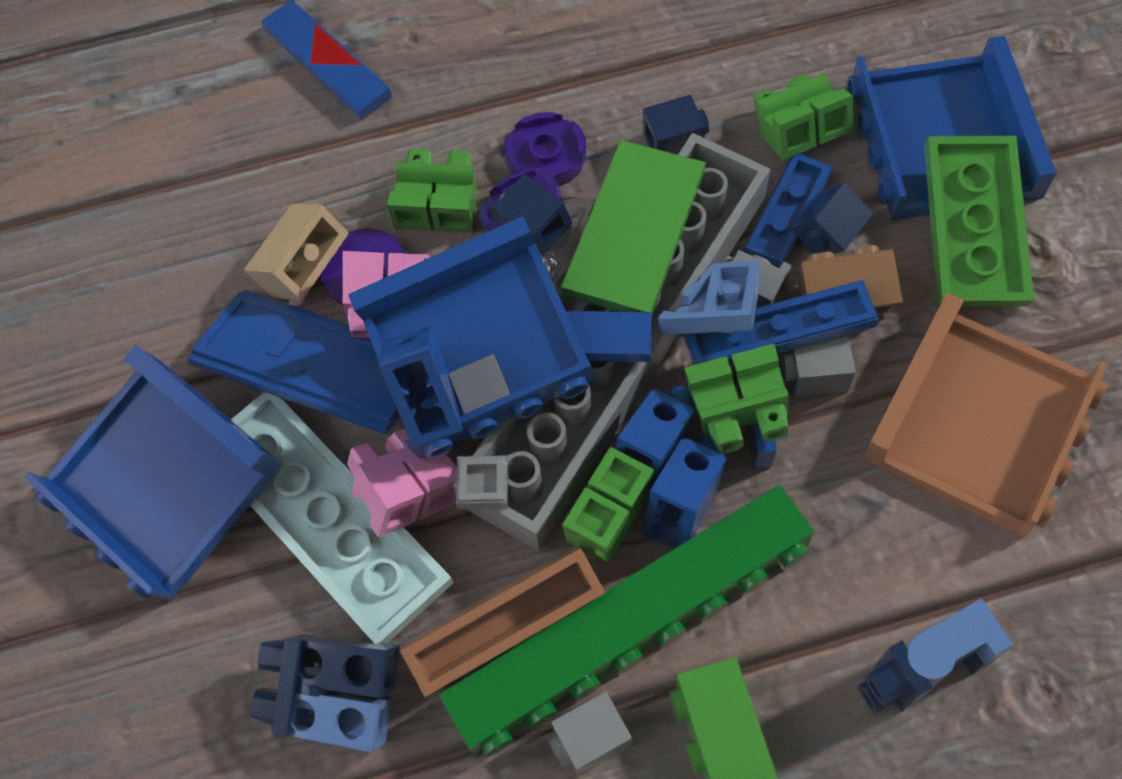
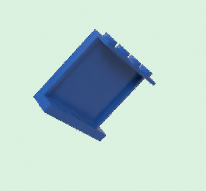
(944, 99)
(480, 303)
(156, 479)

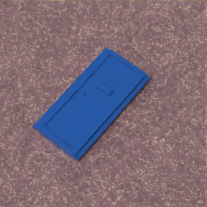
(298, 359)

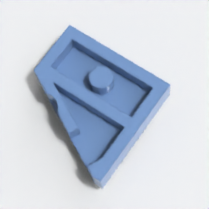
(718, 302)

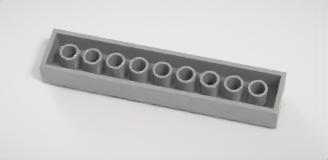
(563, 441)

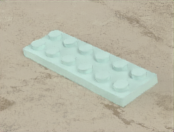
(312, 511)

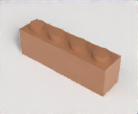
(501, 620)

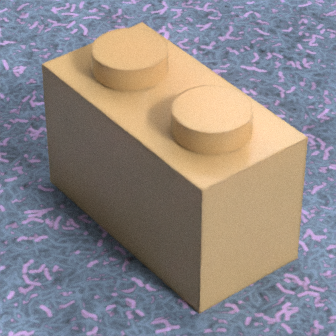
(296, 251)

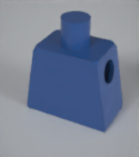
(413, 373)
(657, 428)
(684, 492)

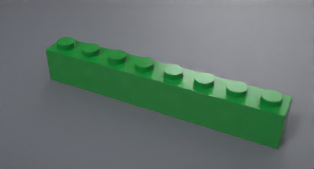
(625, 621)

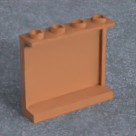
(985, 421)

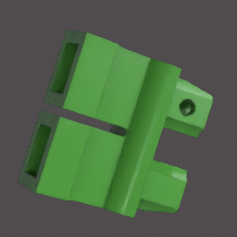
(803, 115)
(434, 193)
(761, 393)
(608, 505)

